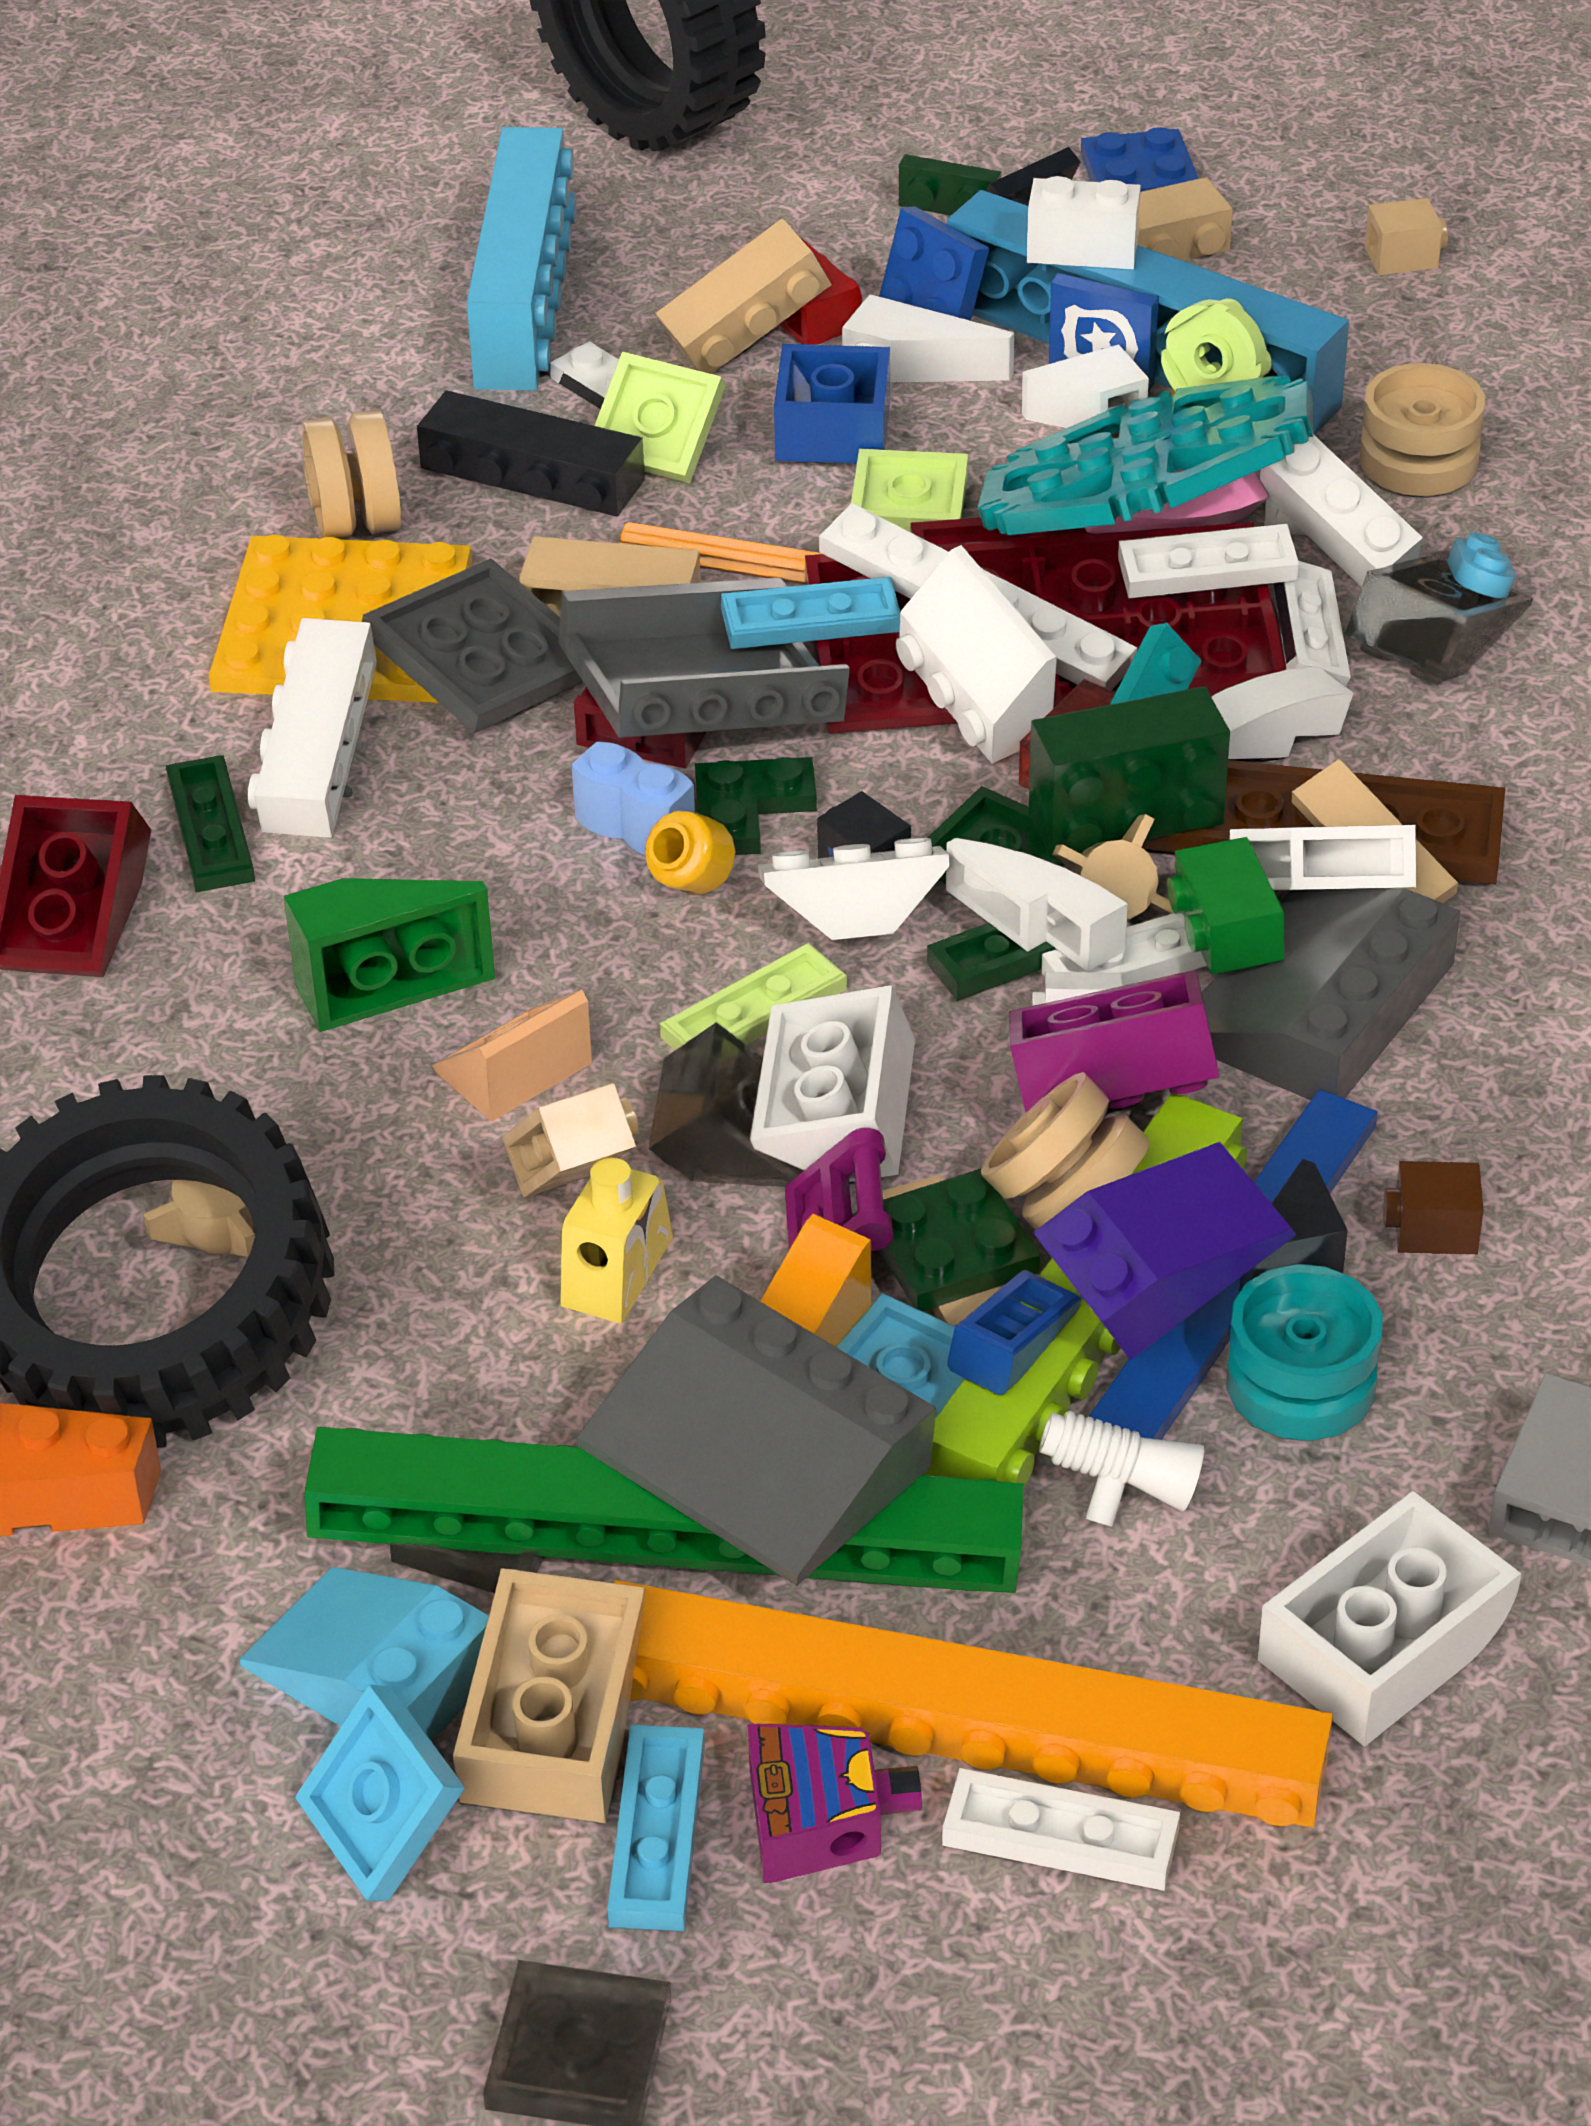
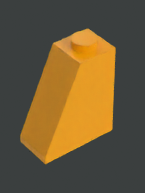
(823, 1280)

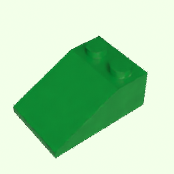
(386, 944)

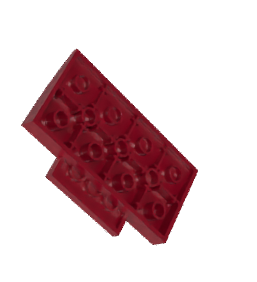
(1078, 573)

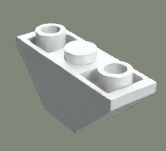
(856, 889)

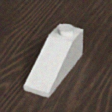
(930, 343)

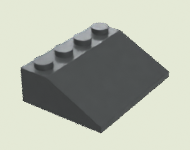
(1341, 994)
(761, 1430)

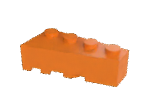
(74, 1468)

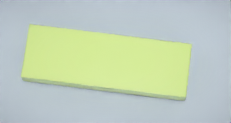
(747, 1004)

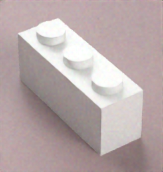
(1339, 510)

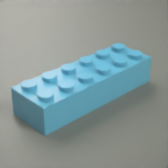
(521, 259)

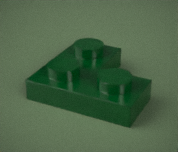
(743, 789)

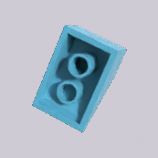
(373, 1631)

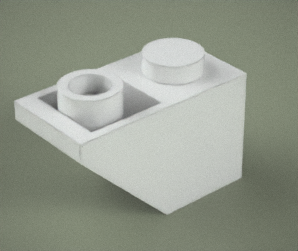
(1082, 387)

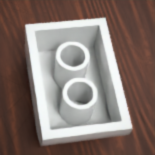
(1387, 1617)

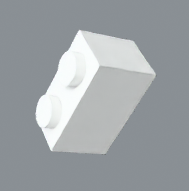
(1083, 223)

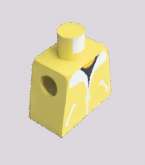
(617, 1218)

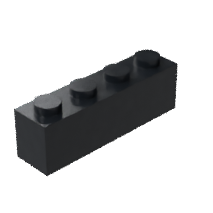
(531, 453)

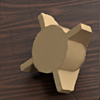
(1121, 868)
(202, 1219)

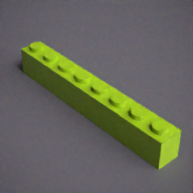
(1000, 1434)

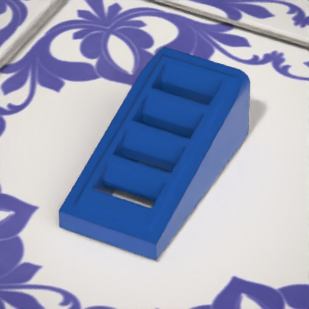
(1005, 1337)

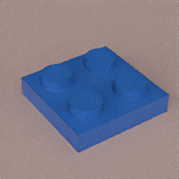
(1139, 158)
(933, 265)

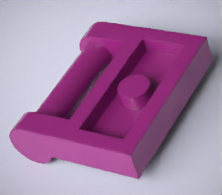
(825, 1189)

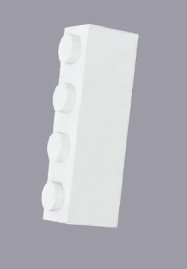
(313, 728)

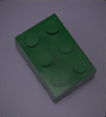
(1128, 760)

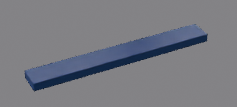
(1166, 1374)

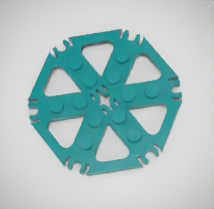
(1091, 479)

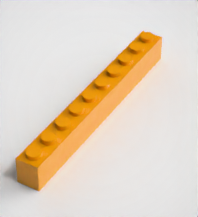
(984, 1706)

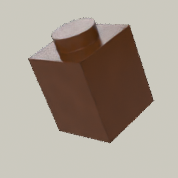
(1435, 1207)

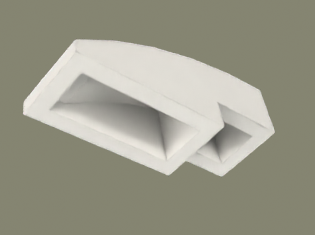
(1279, 706)
(1335, 856)
(1038, 902)

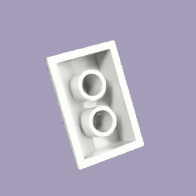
(977, 656)
(831, 1071)

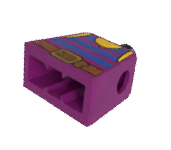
(821, 1797)

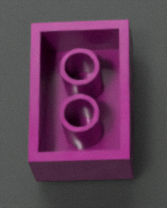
(1121, 1037)

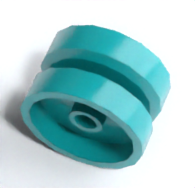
(1304, 1352)

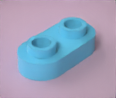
(1481, 565)

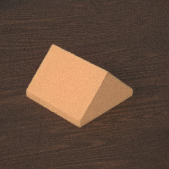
(522, 1056)

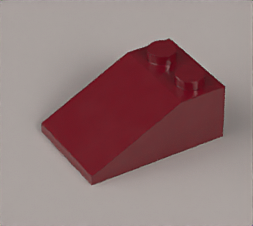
(68, 883)

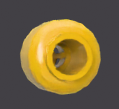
(690, 852)

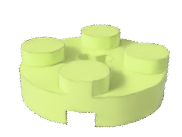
(1223, 325)

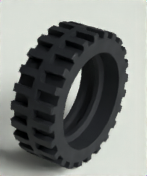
(633, 88)
(235, 1344)

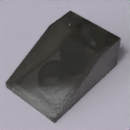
(1429, 618)

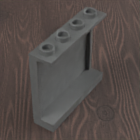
(667, 667)

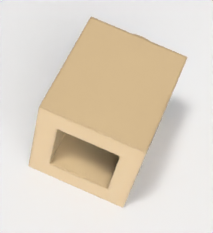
(1404, 236)

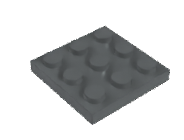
(476, 644)

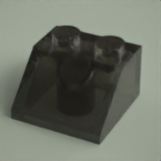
(709, 1112)

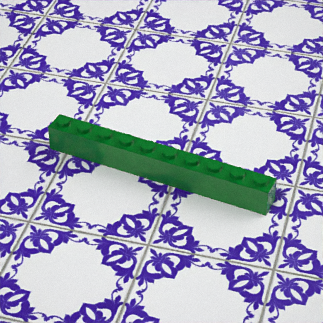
(577, 1507)

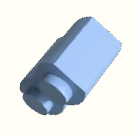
(624, 795)

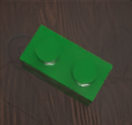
(1227, 906)

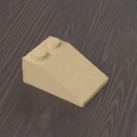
(550, 1696)

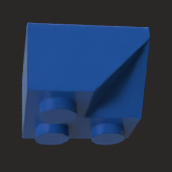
(831, 402)

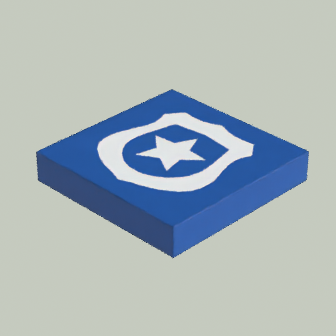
(1098, 316)

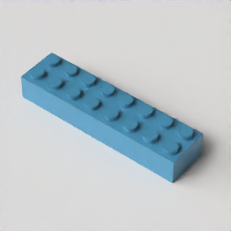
(1017, 296)

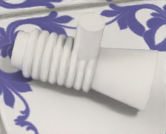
(1121, 1457)

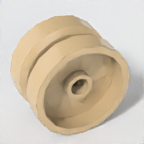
(1422, 429)
(358, 474)
(1064, 1150)

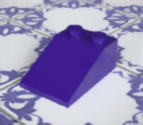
(1163, 1242)

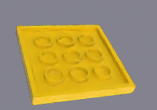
(326, 581)

